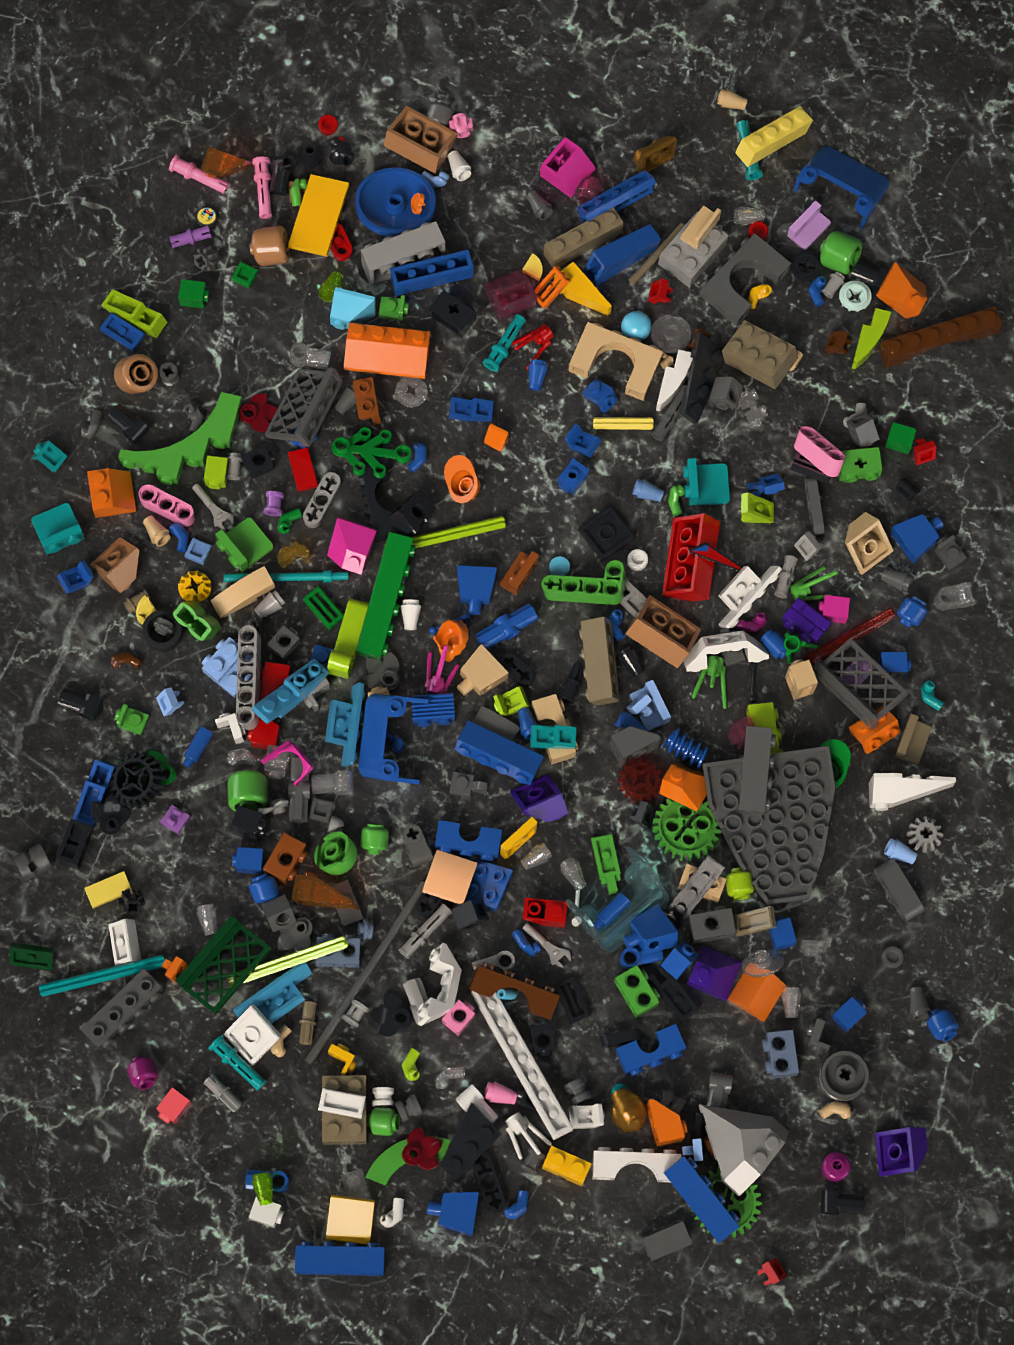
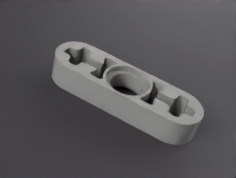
(324, 508)

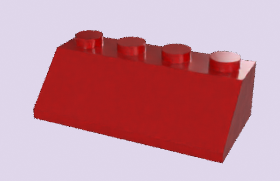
(687, 574)

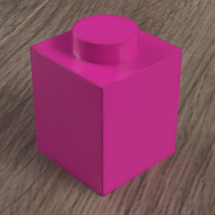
(834, 608)

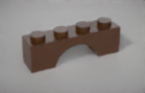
(488, 981)

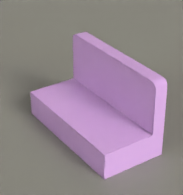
(808, 226)

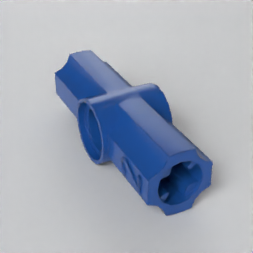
(507, 626)

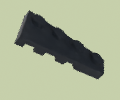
(701, 377)

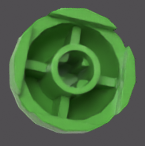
(336, 854)

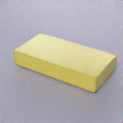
(107, 889)

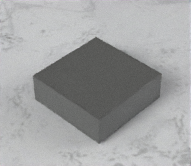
(321, 810)

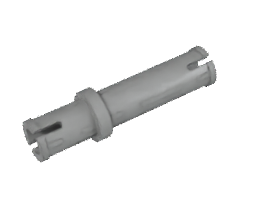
(408, 949)

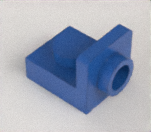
(322, 655)

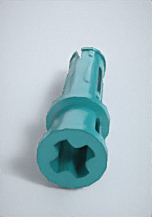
(752, 172)
(500, 351)
(230, 1056)

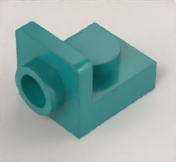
(49, 455)

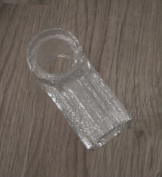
(312, 356)
(339, 783)

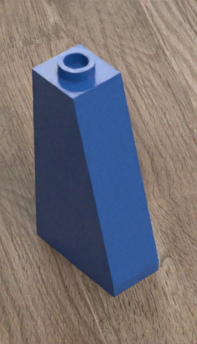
(621, 254)

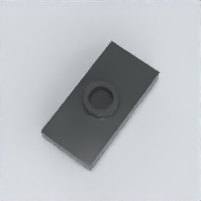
(347, 916)

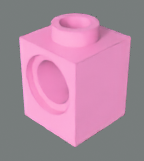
(459, 1026)

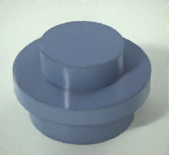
(365, 929)

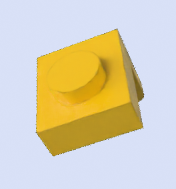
(342, 1053)

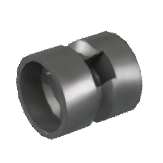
(40, 860)

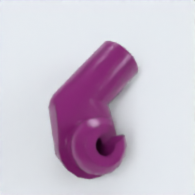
(753, 625)

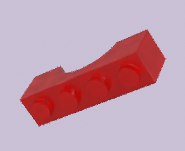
(272, 678)

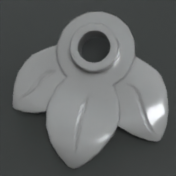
(276, 806)

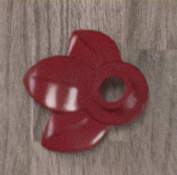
(262, 413)
(424, 1148)

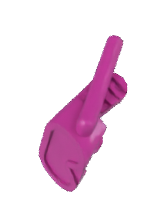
(291, 747)

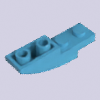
(292, 692)

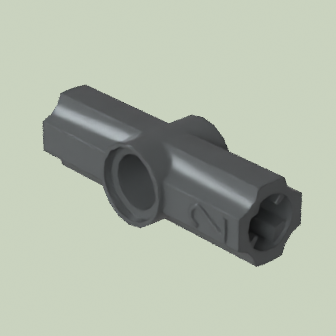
(298, 794)

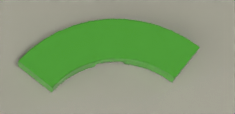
(392, 1160)

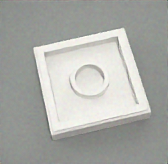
(252, 1035)

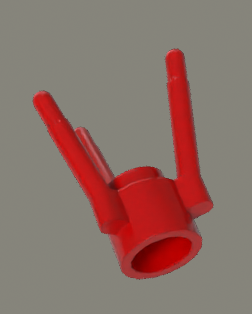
(540, 335)

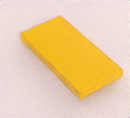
(318, 215)

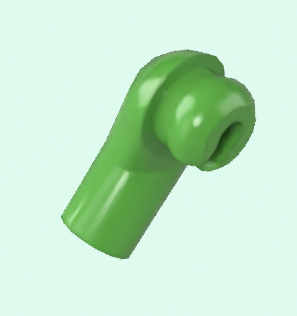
(674, 494)

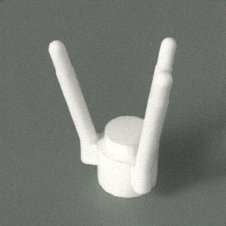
(517, 1125)

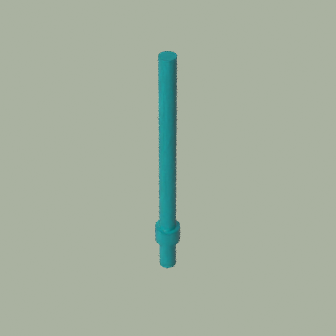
(326, 576)

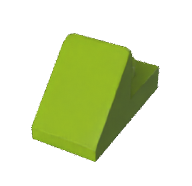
(756, 509)

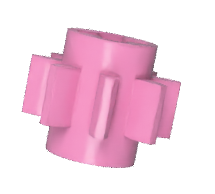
(461, 125)

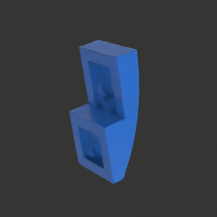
(470, 410)

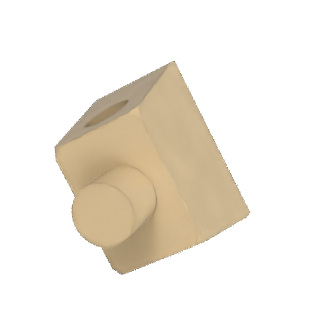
(481, 672)

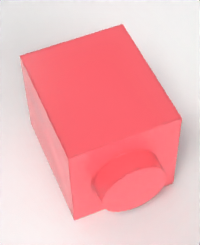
(173, 1106)

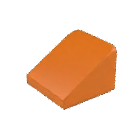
(496, 437)

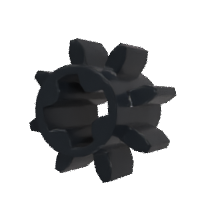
(131, 901)

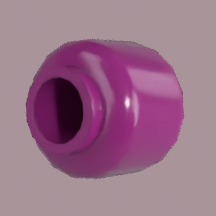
(142, 1072)
(830, 1172)

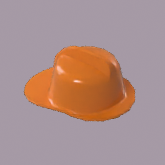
(461, 479)

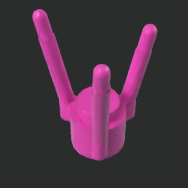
(436, 684)

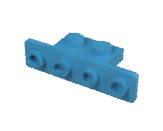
(344, 723)
(279, 995)

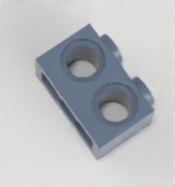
(338, 958)
(787, 1054)

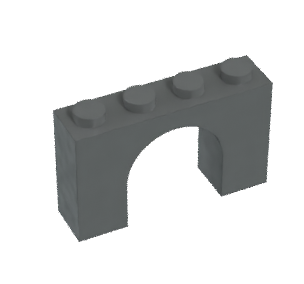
(753, 254)

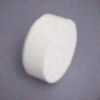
(637, 559)

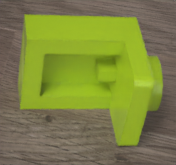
(510, 701)

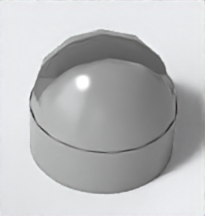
(335, 825)

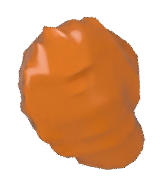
(454, 635)

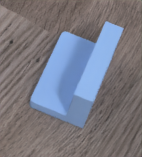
(660, 713)

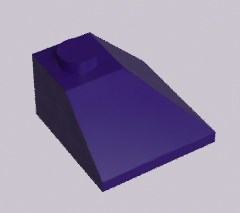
(540, 799)
(714, 973)
(900, 1150)

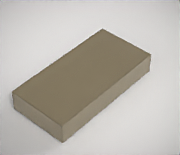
(754, 921)

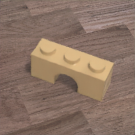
(549, 711)

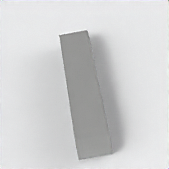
(243, 669)

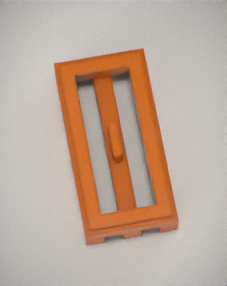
(561, 277)

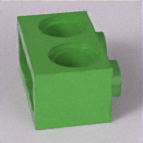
(631, 993)

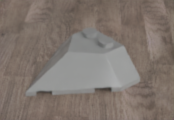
(742, 1144)

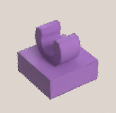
(175, 819)

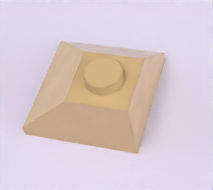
(867, 542)

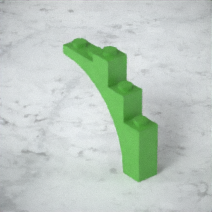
(193, 450)

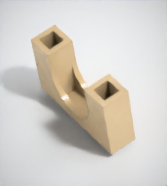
(598, 340)

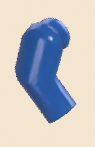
(523, 943)
(518, 1208)

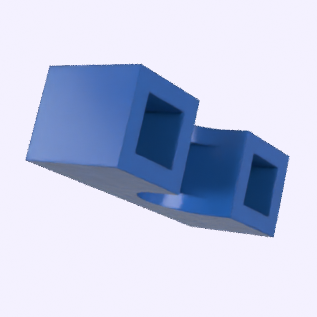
(486, 845)
(634, 1059)

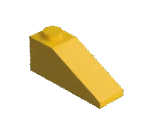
(583, 291)

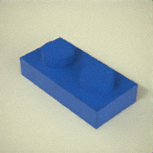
(122, 332)

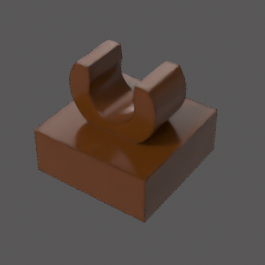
(836, 342)

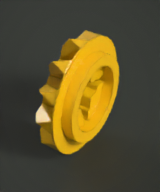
(203, 589)

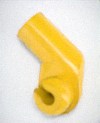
(758, 293)

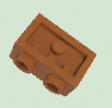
(366, 400)
(519, 572)

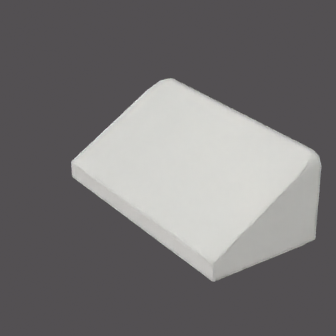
(124, 941)

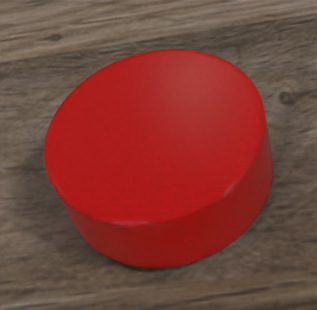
(328, 125)
(759, 229)

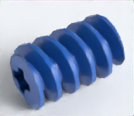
(686, 748)

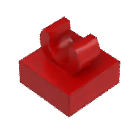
(658, 291)
(924, 451)
(773, 1270)

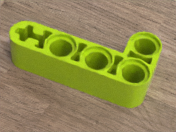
(344, 653)

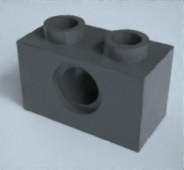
(702, 933)

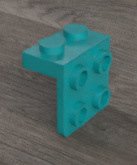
(706, 483)
(57, 528)

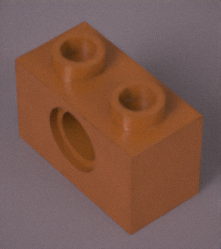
(285, 847)

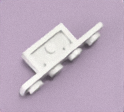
(743, 591)

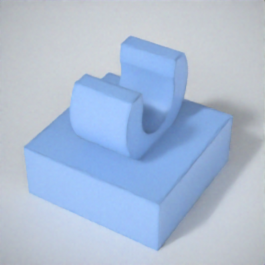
(168, 701)
(640, 706)
(695, 1150)

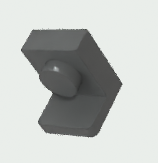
(949, 552)

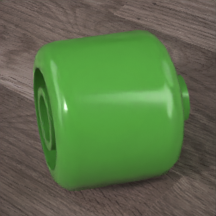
(840, 252)
(247, 790)

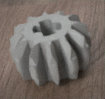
(918, 828)

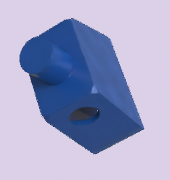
(917, 536)
(476, 586)
(652, 931)
(456, 1211)

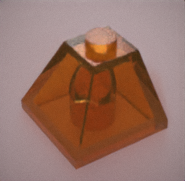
(222, 164)

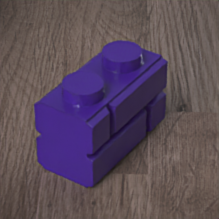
(806, 621)

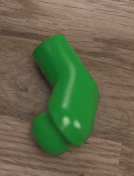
(286, 520)

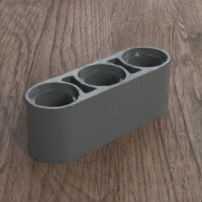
(899, 890)

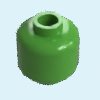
(374, 838)
(383, 1121)

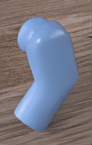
(436, 181)

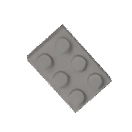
(688, 263)

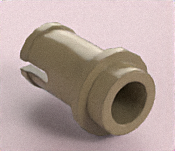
(131, 604)

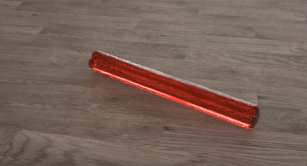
(855, 633)

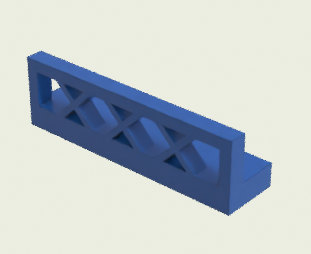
(618, 196)

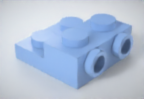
(223, 666)

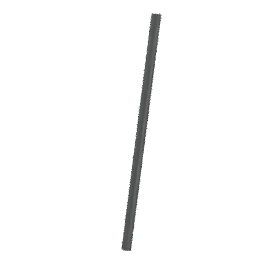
(365, 974)

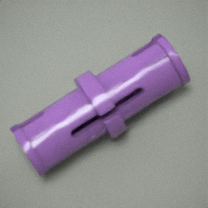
(190, 236)

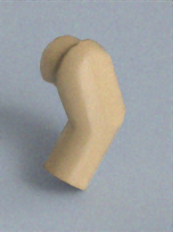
(278, 1048)

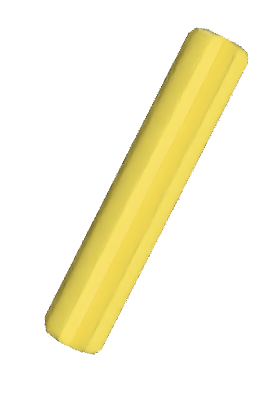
(640, 423)

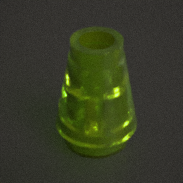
(327, 289)
(263, 1188)

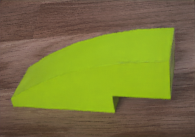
(135, 313)
(870, 336)

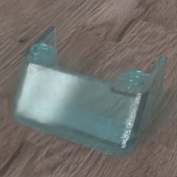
(643, 892)

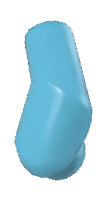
(507, 993)

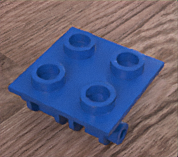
(489, 884)

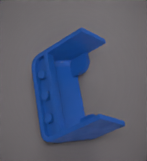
(376, 715)

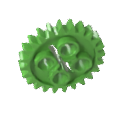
(702, 838)
(744, 1208)

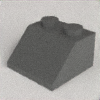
(632, 744)

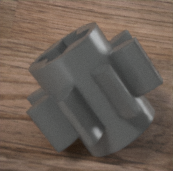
(206, 258)

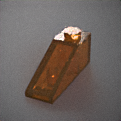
(314, 892)

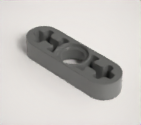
(814, 506)

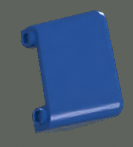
(847, 174)

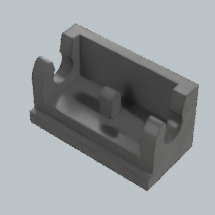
(666, 1239)

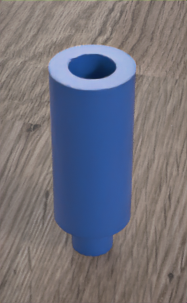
(197, 746)
(612, 911)

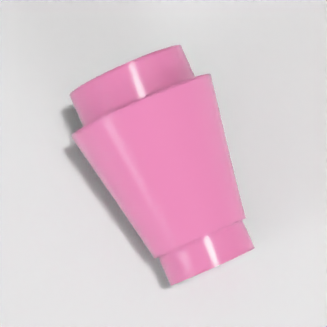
(499, 1094)

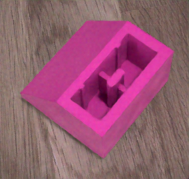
(566, 167)

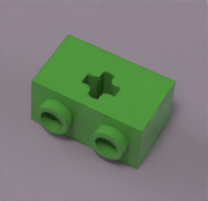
(867, 458)

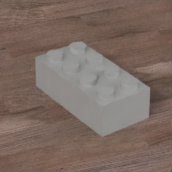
(400, 250)

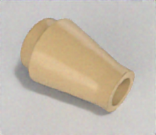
(730, 99)
(157, 532)

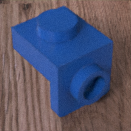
(600, 394)
(582, 441)
(76, 578)

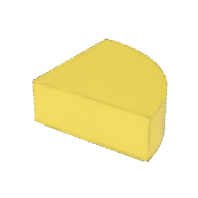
(533, 267)
(144, 609)

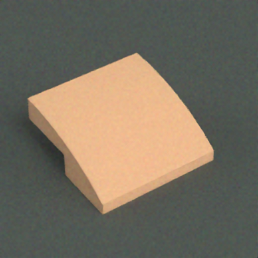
(449, 877)

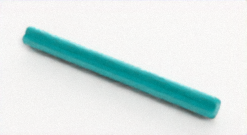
(101, 975)

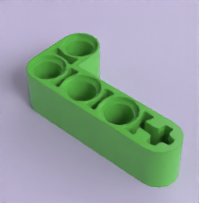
(556, 587)

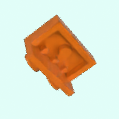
(872, 739)

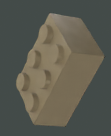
(760, 354)
(344, 1129)

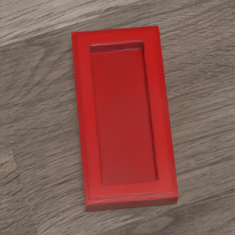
(302, 469)

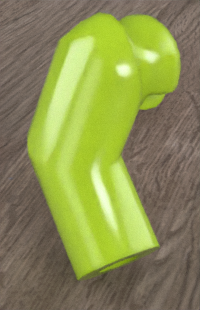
(409, 1067)

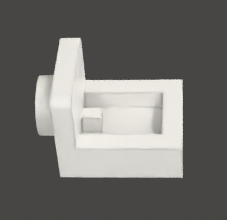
(230, 719)
(586, 1116)

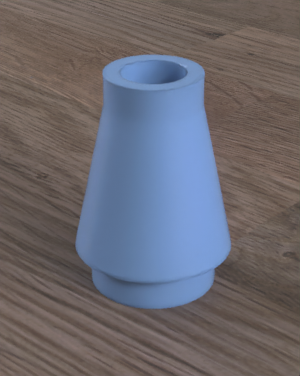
(646, 490)

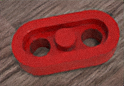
(339, 243)

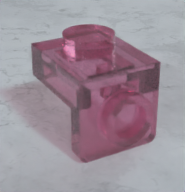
(738, 731)

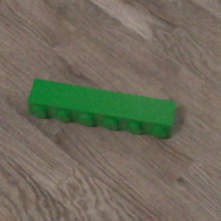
(385, 595)

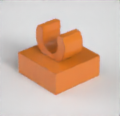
(174, 968)

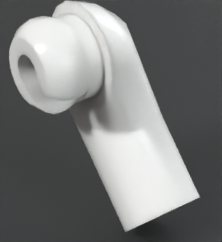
(395, 1215)

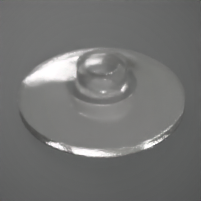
(763, 963)

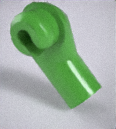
(295, 191)

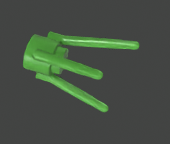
(801, 587)
(715, 669)

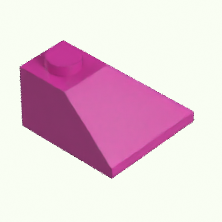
(351, 545)

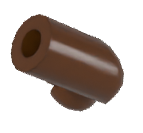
(125, 657)

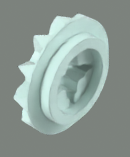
(855, 287)

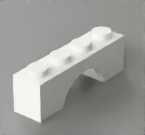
(608, 1163)

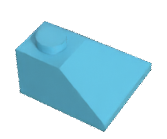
(351, 308)

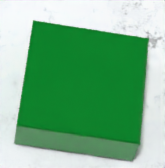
(244, 275)

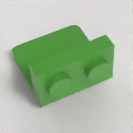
(244, 544)

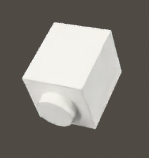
(267, 1214)

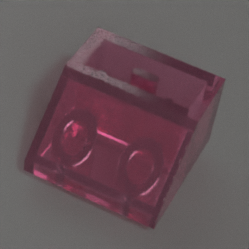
(510, 294)

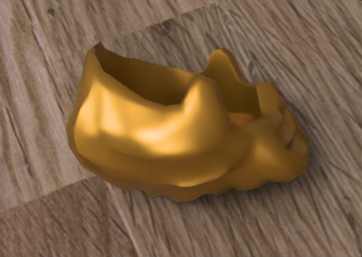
(628, 1110)

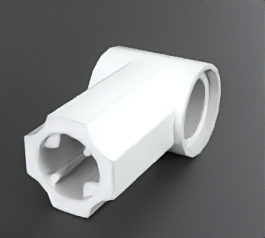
(472, 1095)

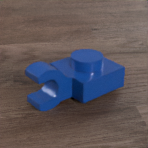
(768, 485)

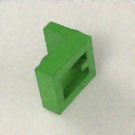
(393, 308)
(131, 720)

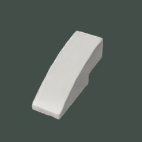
(674, 379)

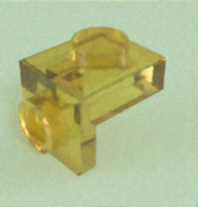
(288, 554)

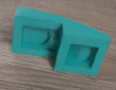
(553, 737)

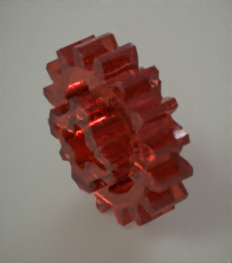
(635, 774)

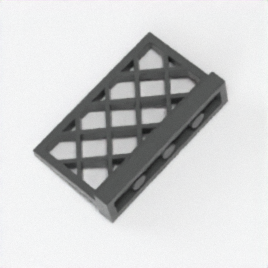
(315, 409)
(850, 698)

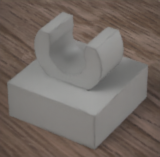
(808, 546)

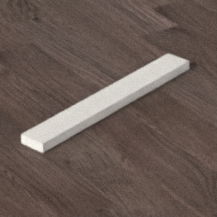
(524, 1064)

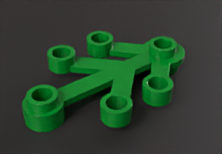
(368, 451)

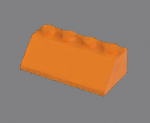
(387, 350)

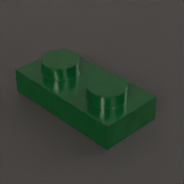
(31, 956)

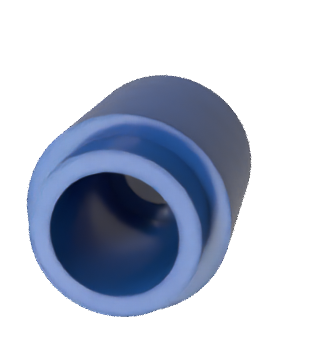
(774, 644)

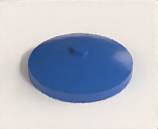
(385, 201)

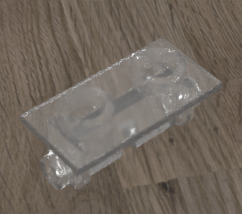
(757, 413)

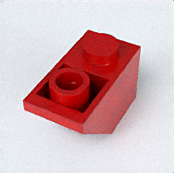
(545, 912)

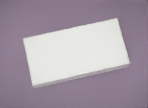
(342, 1103)

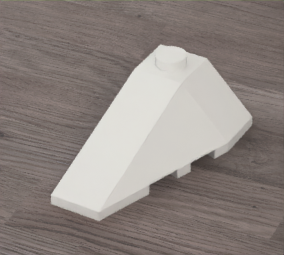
(892, 790)

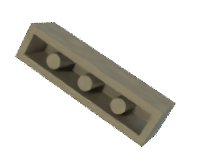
(583, 238)
(599, 661)

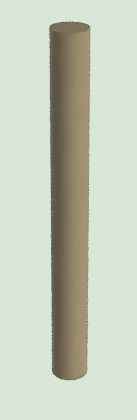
(654, 256)

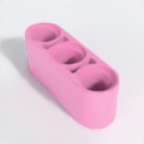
(819, 451)
(160, 498)

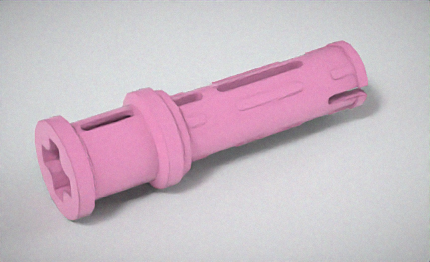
(190, 171)
(262, 178)

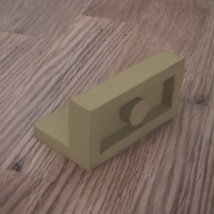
(913, 740)

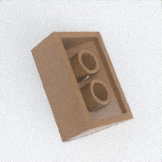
(420, 139)
(663, 631)

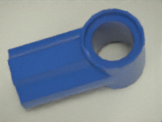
(640, 957)
(248, 1185)

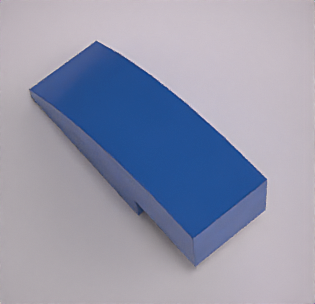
(94, 789)

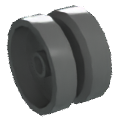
(852, 1067)

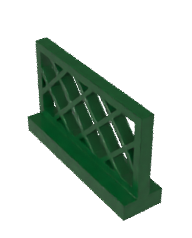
(207, 958)

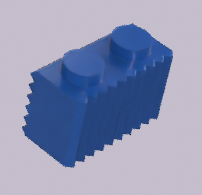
(438, 711)

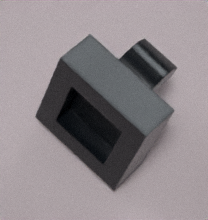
(644, 815)

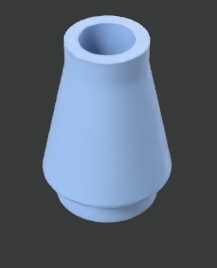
(898, 851)

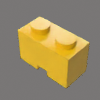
(566, 1166)

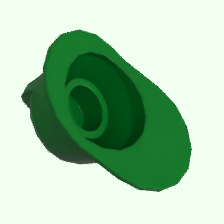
(840, 759)

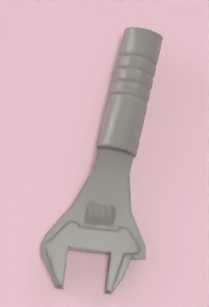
(219, 515)
(554, 952)

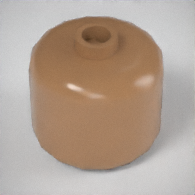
(270, 246)
(133, 370)

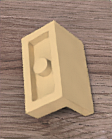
(700, 227)

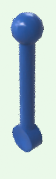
(432, 630)

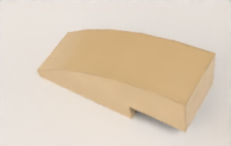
(243, 592)

